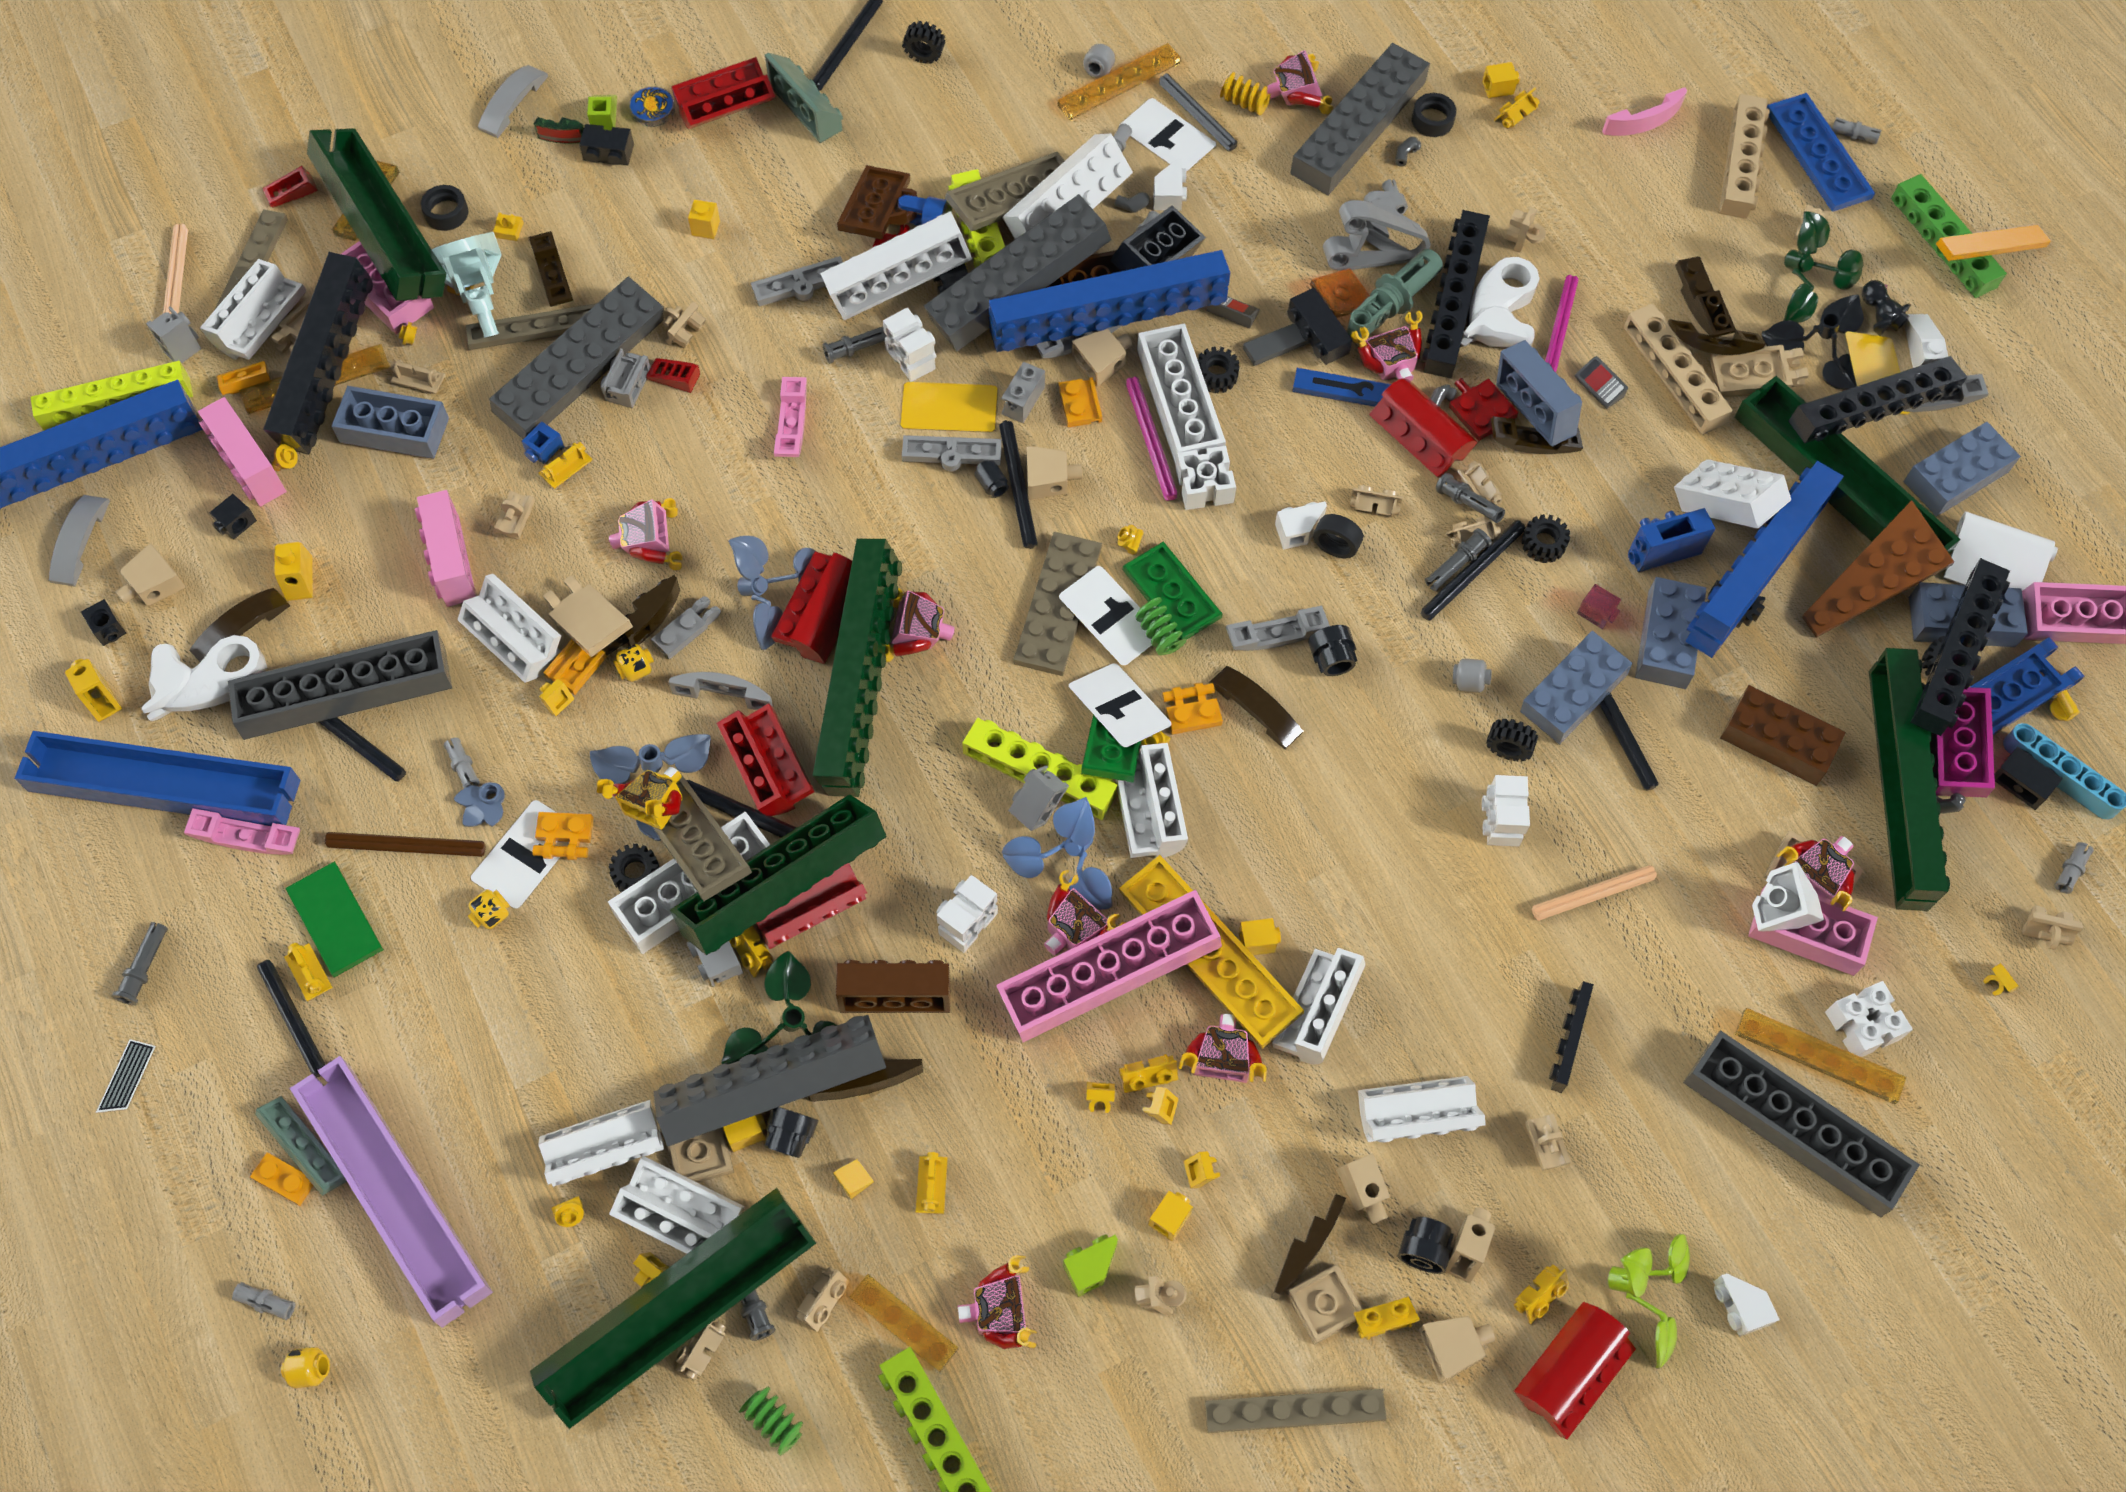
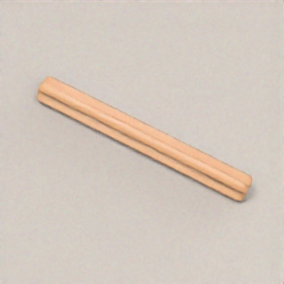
(175, 268)
(1594, 892)

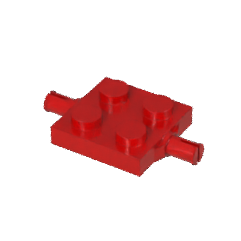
(1479, 405)

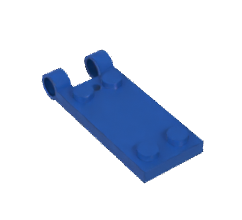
(2020, 686)

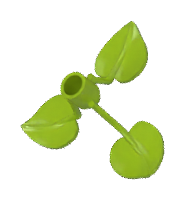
(1634, 1281)

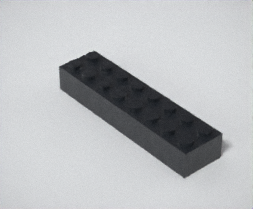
(319, 353)

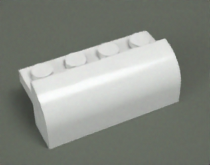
(252, 310)
(510, 629)
(1152, 806)
(1324, 998)
(1419, 1109)
(600, 1143)
(672, 1206)

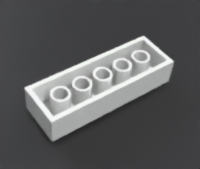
(1090, 171)
(896, 266)
(1179, 390)
(647, 904)

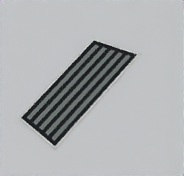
(126, 1076)

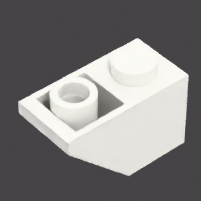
(1169, 188)
(1298, 524)
(1747, 1305)

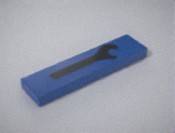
(1338, 387)

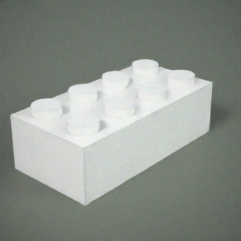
(1733, 493)

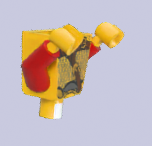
(648, 798)

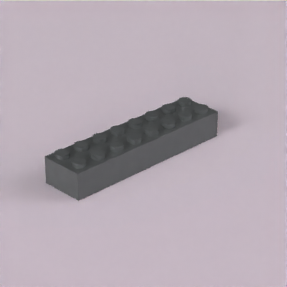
(1359, 119)
(1020, 267)
(577, 358)
(339, 685)
(767, 1080)
(1802, 1124)

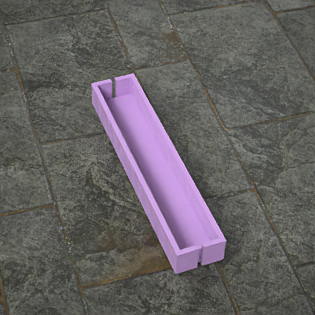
(391, 1192)

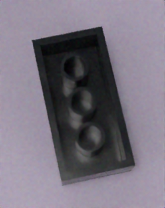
(1159, 241)

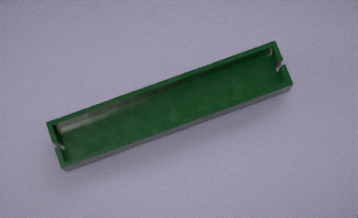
(376, 215)
(1864, 494)
(857, 668)
(1907, 782)
(671, 1308)

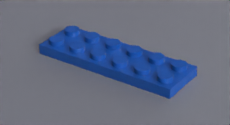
(1820, 152)

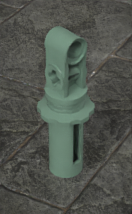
(1395, 292)

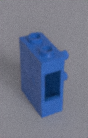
(1670, 539)

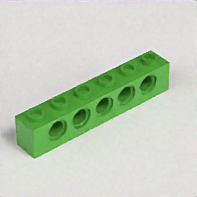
(1937, 220)

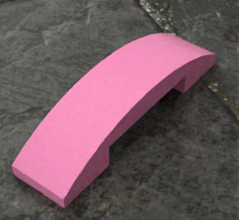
(1624, 123)
(792, 417)
(240, 834)

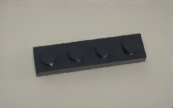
(1568, 1046)

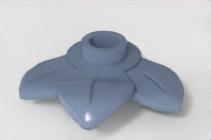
(478, 805)

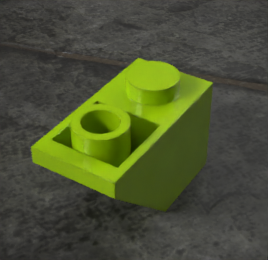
(602, 110)
(1089, 1267)

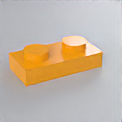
(243, 378)
(282, 1179)

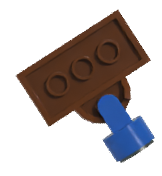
(885, 200)

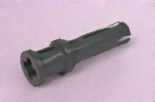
(848, 346)
(1461, 493)
(1466, 552)
(137, 973)
(756, 1317)

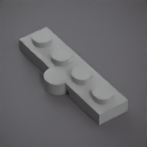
(793, 283)
(950, 450)

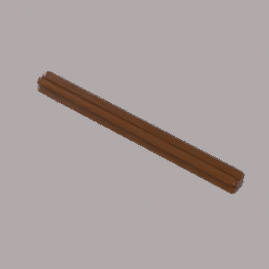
(405, 844)

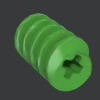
(1158, 628)
(772, 1420)

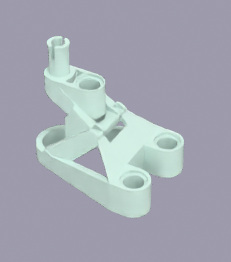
(470, 263)

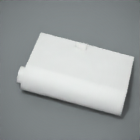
(2000, 544)

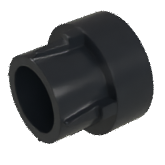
(1333, 650)
(789, 1131)
(1427, 1245)

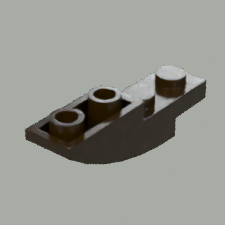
(1701, 298)
(649, 613)

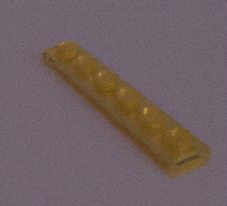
(1118, 81)
(353, 367)
(1821, 1056)

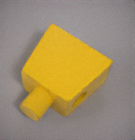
(295, 562)
(84, 679)

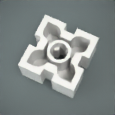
(909, 344)
(1205, 477)
(1506, 810)
(966, 913)
(1868, 1020)

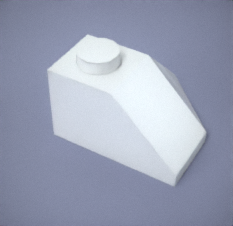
(1787, 901)

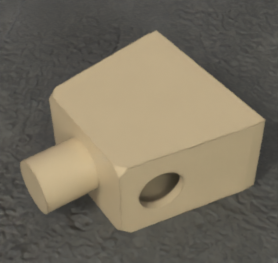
(1101, 354)
(1049, 472)
(149, 578)
(1361, 1175)
(1471, 1245)
(1455, 1345)

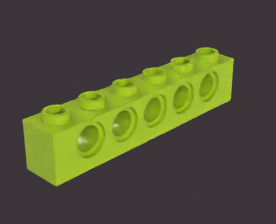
(906, 1366)

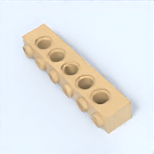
(1743, 156)
(1678, 369)

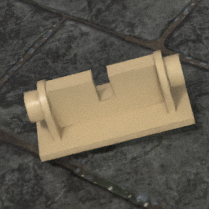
(416, 377)
(1475, 477)
(1367, 497)
(1463, 531)
(831, 1287)
(693, 1357)

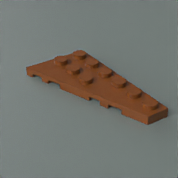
(1891, 564)

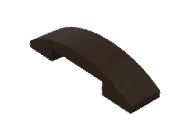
(551, 269)
(1742, 341)
(1529, 439)
(240, 620)
(1259, 704)

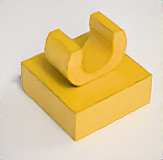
(508, 227)
(555, 696)
(2003, 978)
(1100, 1093)
(1162, 1106)
(1200, 1169)
(649, 1266)

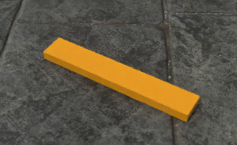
(1993, 242)

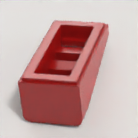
(303, 187)
(682, 383)

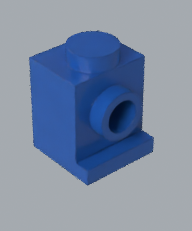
(542, 443)

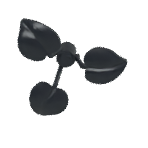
(1838, 316)

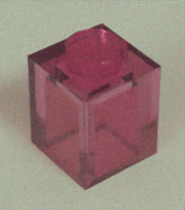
(1599, 606)

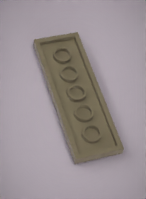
(993, 196)
(1050, 623)
(701, 846)

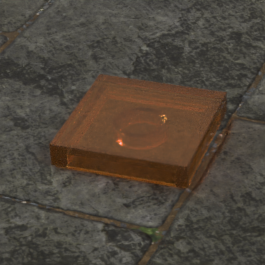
(1341, 291)

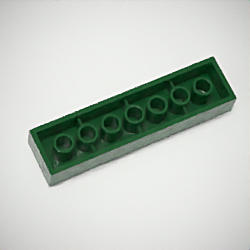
(781, 873)

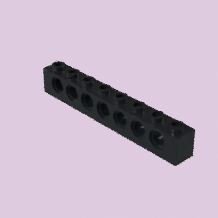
(1456, 294)
(1877, 399)
(1961, 647)

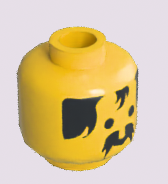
(633, 662)
(488, 909)
(305, 1367)

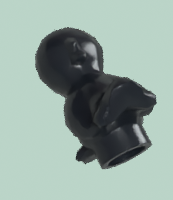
(1888, 311)

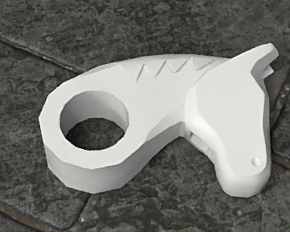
(1494, 300)
(180, 688)

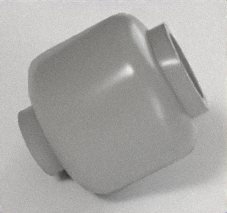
(1099, 60)
(1471, 675)

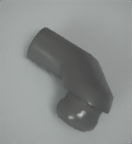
(1404, 148)

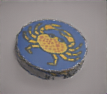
(651, 106)

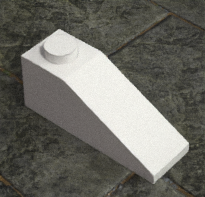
(1924, 340)

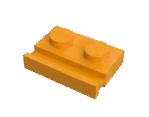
(1080, 402)
(574, 666)

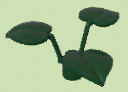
(1813, 235)
(784, 980)

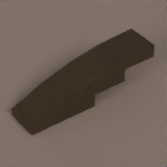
(895, 1073)
(1303, 1253)

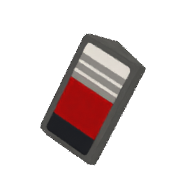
(1235, 311)
(1602, 382)

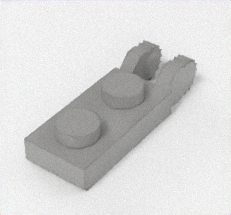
(685, 628)

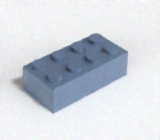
(1539, 392)
(390, 422)
(1961, 468)
(1935, 603)
(1663, 650)
(1575, 687)

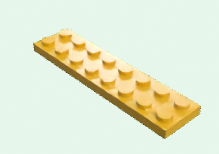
(1228, 972)

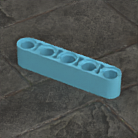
(2077, 776)

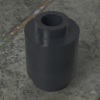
(991, 478)

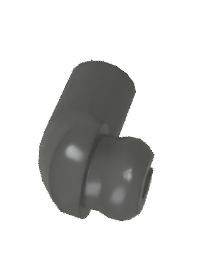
(1134, 203)
(1443, 392)
(1953, 804)

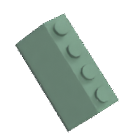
(803, 97)

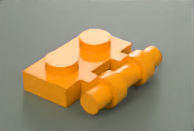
(1193, 715)
(563, 828)

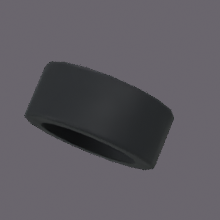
(1434, 101)
(440, 194)
(1333, 525)

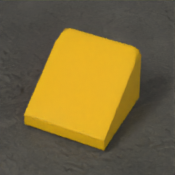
(853, 1178)

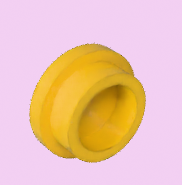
(408, 333)

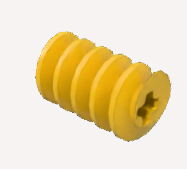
(1245, 94)

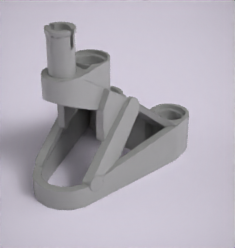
(1369, 222)

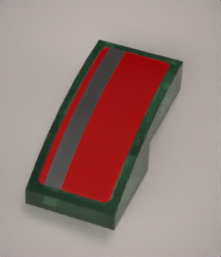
(564, 132)

